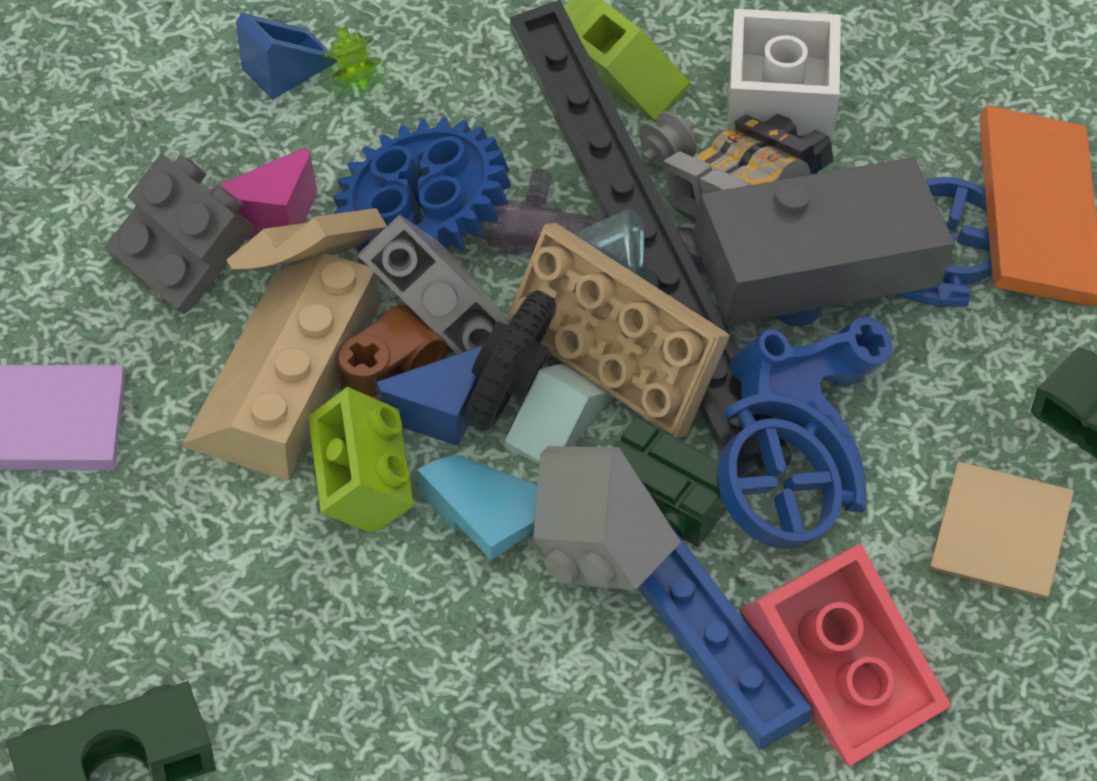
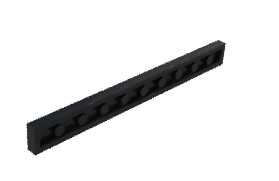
(622, 182)

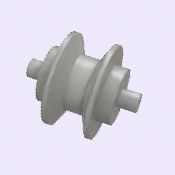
(667, 138)

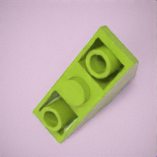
(627, 58)

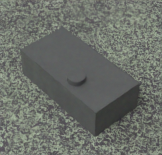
(821, 240)

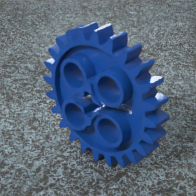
(458, 187)

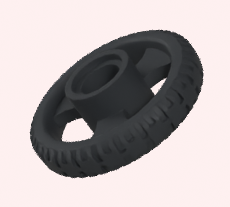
(510, 360)

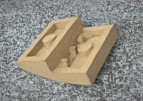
(303, 241)
(1002, 530)

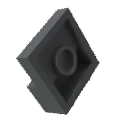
(179, 231)

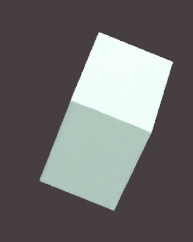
(555, 412)

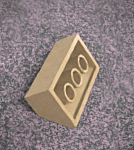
(285, 365)

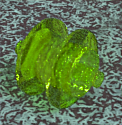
(352, 57)

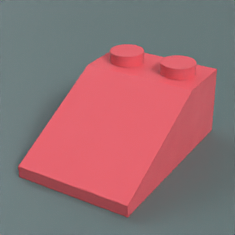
(848, 654)

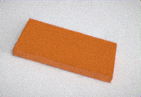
(1039, 205)

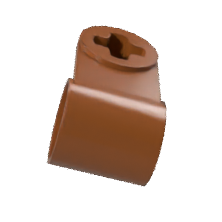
(388, 348)

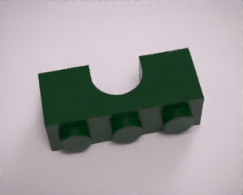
(157, 729)

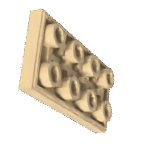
(622, 330)

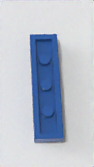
(724, 648)

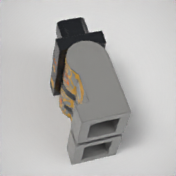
(746, 157)

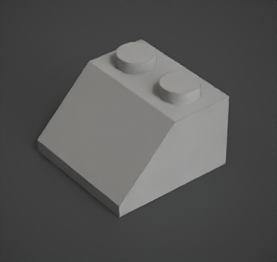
(598, 519)

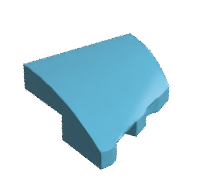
(481, 501)

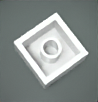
(785, 68)

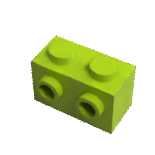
(360, 460)

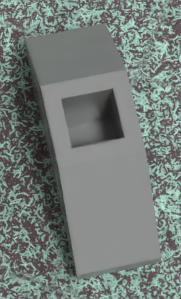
(433, 284)

